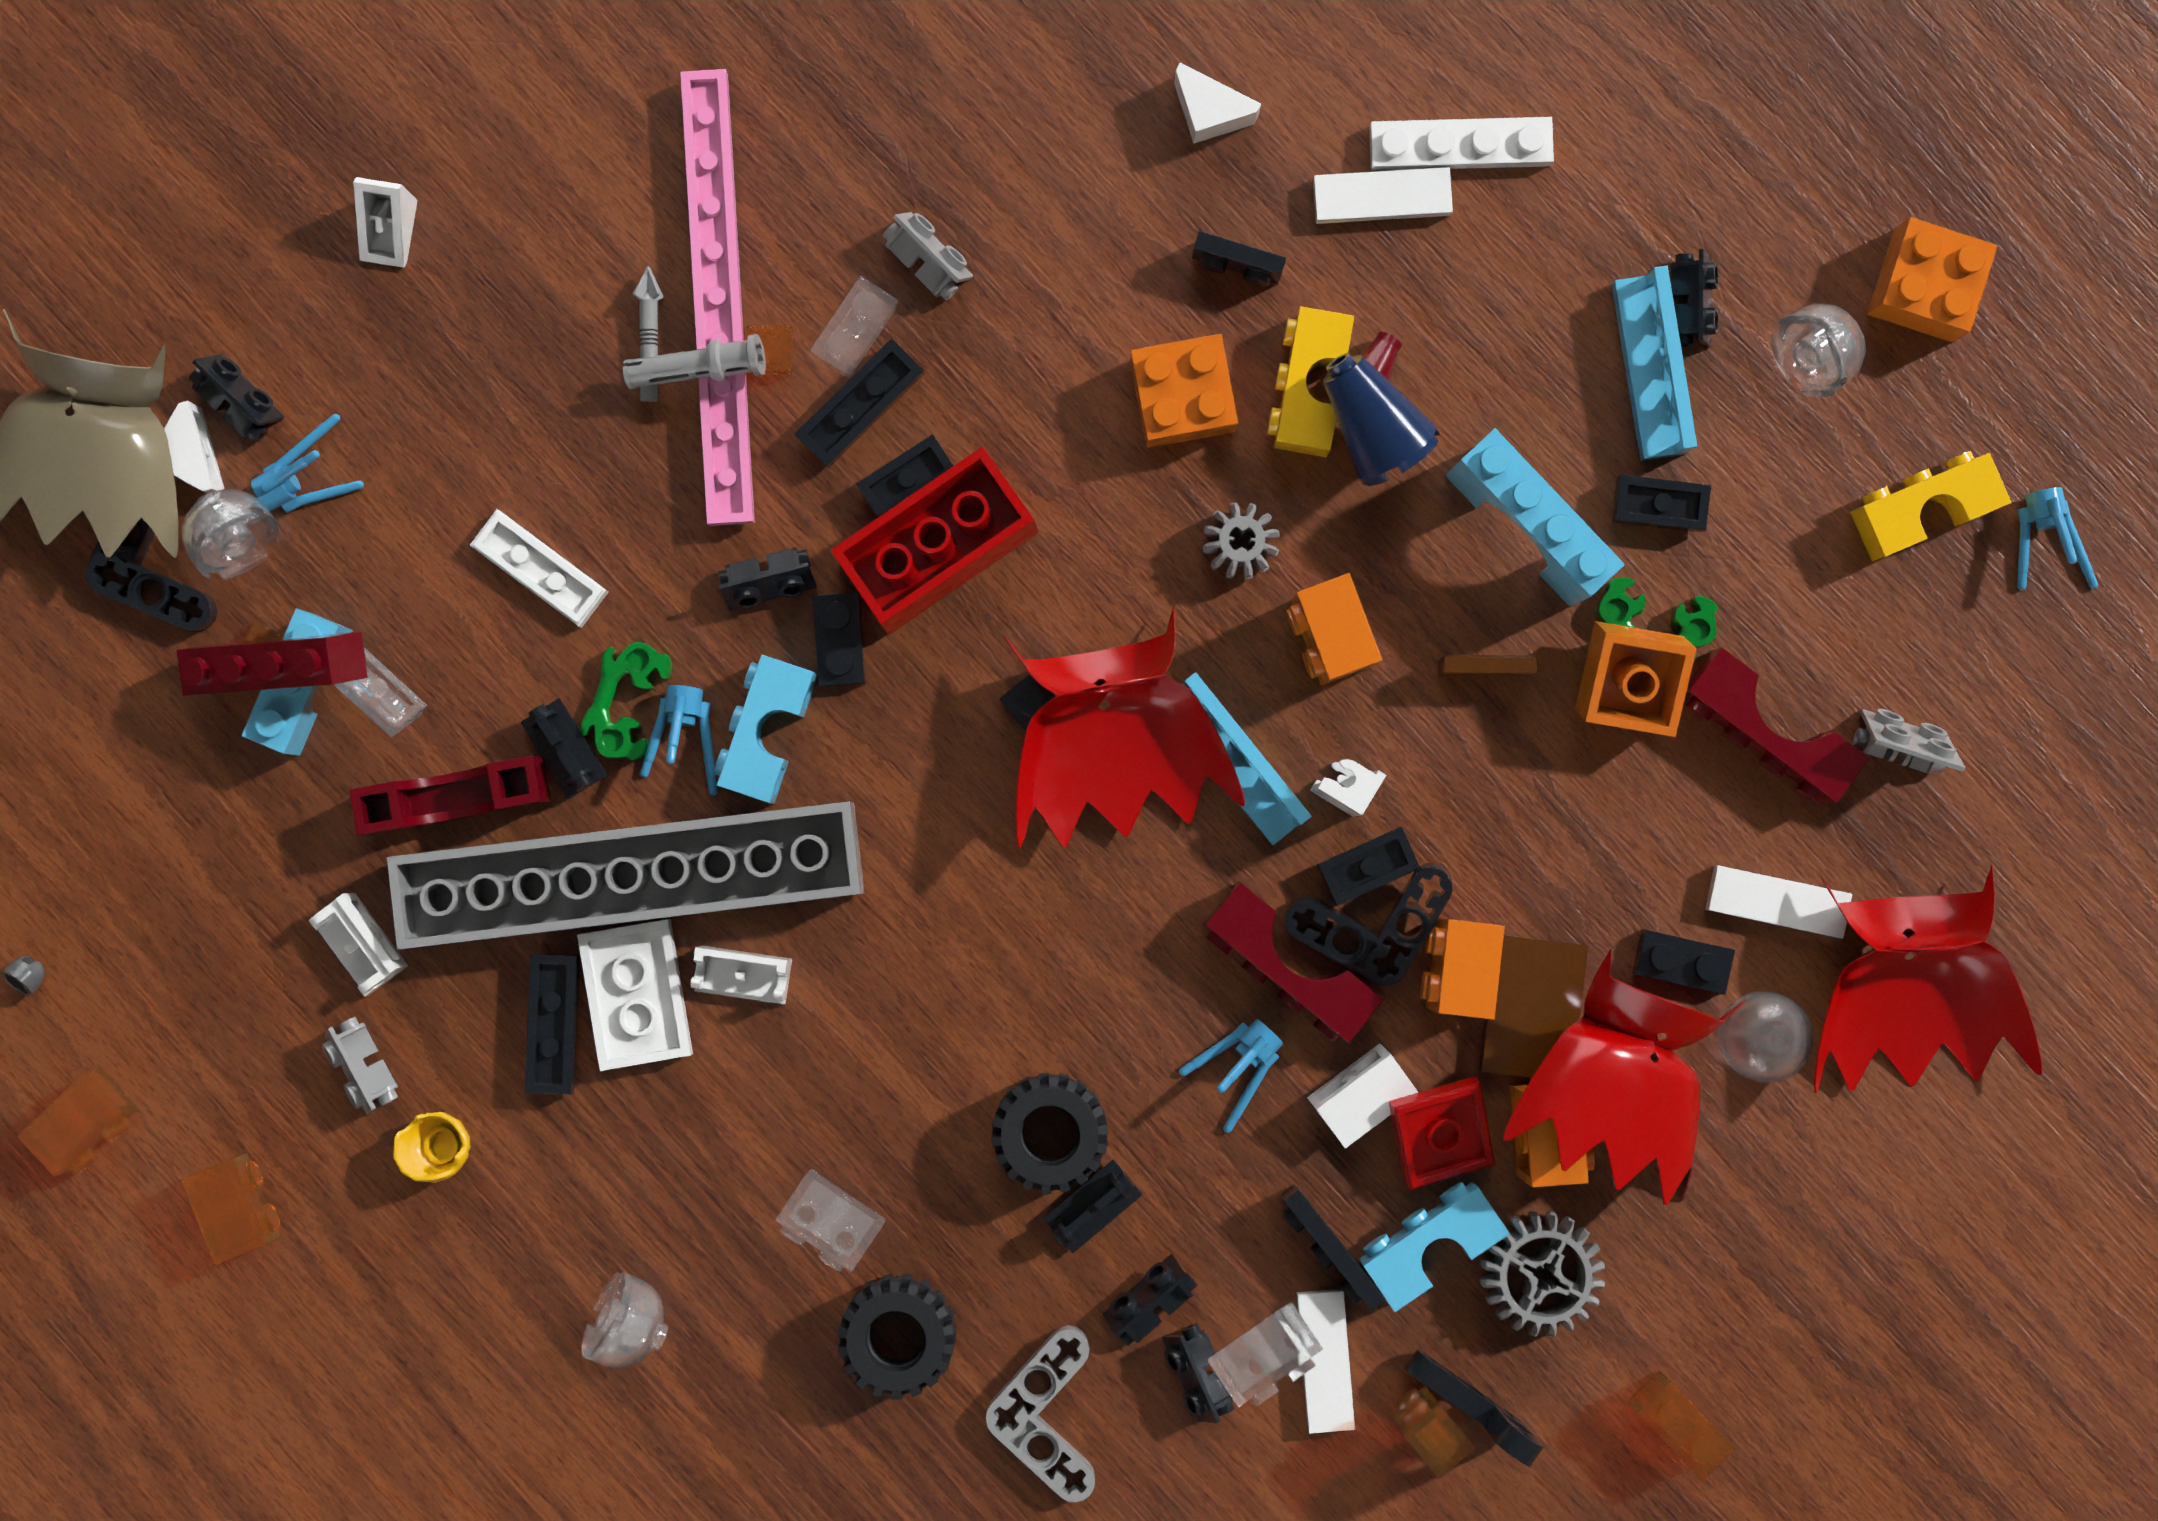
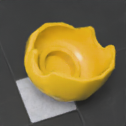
(431, 1147)

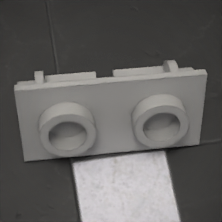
(916, 240)
(364, 1082)

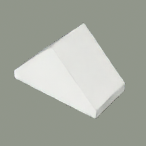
(1211, 106)
(384, 221)
(192, 448)

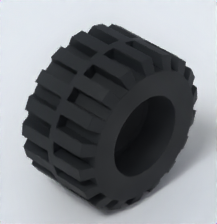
(1041, 1172)
(888, 1374)

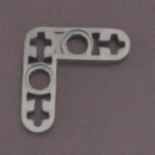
(1031, 1424)

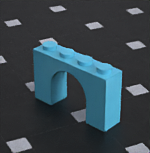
(1574, 553)

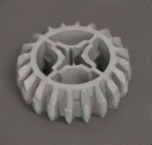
(1576, 1293)

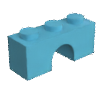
(772, 690)
(285, 715)
(1396, 1260)

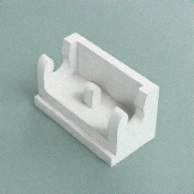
(1358, 789)
(358, 942)
(741, 974)
(1361, 1095)

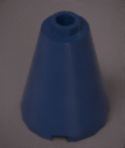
(1376, 420)

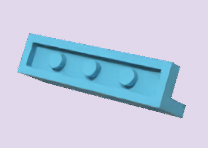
(1654, 365)
(1266, 795)

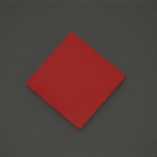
(1442, 1133)

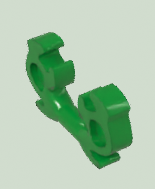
(1618, 609)
(616, 739)

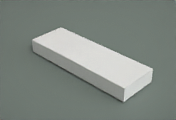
(1382, 195)
(539, 568)
(1776, 901)
(1329, 1382)

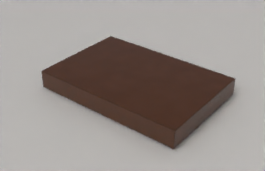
(1534, 1005)

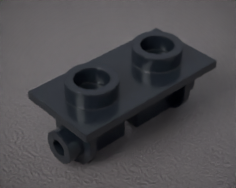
(1696, 281)
(221, 381)
(747, 586)
(563, 748)
(1092, 1206)
(1132, 1312)
(1204, 1392)

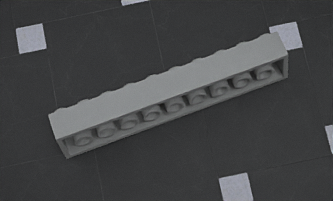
(625, 875)

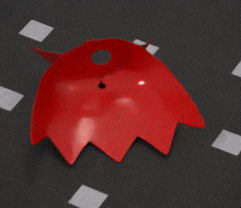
(1113, 757)
(1948, 993)
(1608, 1089)

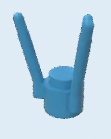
(279, 483)
(2051, 511)
(680, 709)
(1256, 1046)

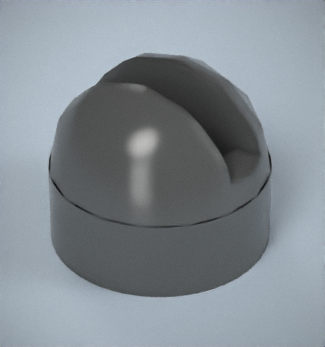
(24, 974)

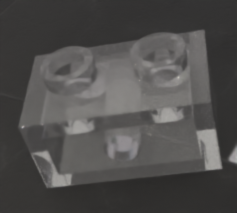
(829, 1221)
(1265, 1355)

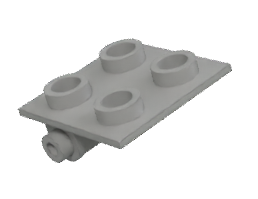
(1921, 747)

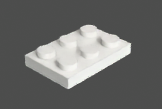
(635, 994)

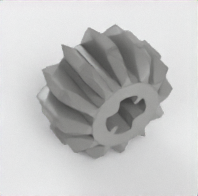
(1240, 525)

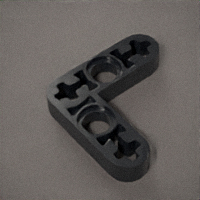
(127, 561)
(1371, 943)
(1501, 1425)

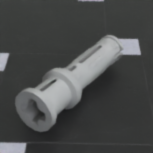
(714, 361)

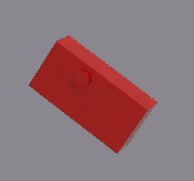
(935, 540)

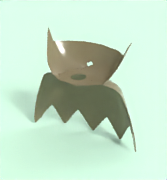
(100, 460)

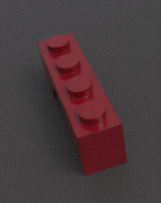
(272, 664)
(1727, 694)
(450, 796)
(1337, 1000)

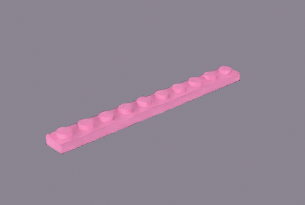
(717, 292)

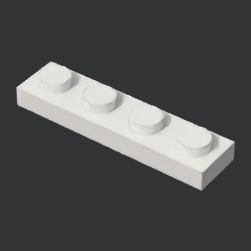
(1461, 143)

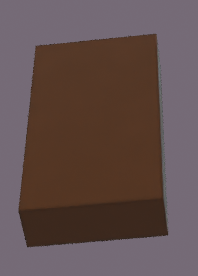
(1487, 665)

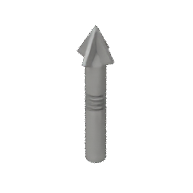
(648, 294)

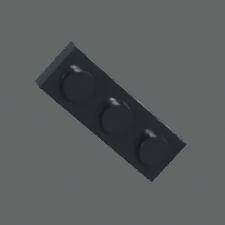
(859, 403)
(552, 1024)
(1330, 1249)

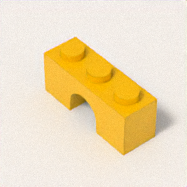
(1302, 421)
(1966, 491)

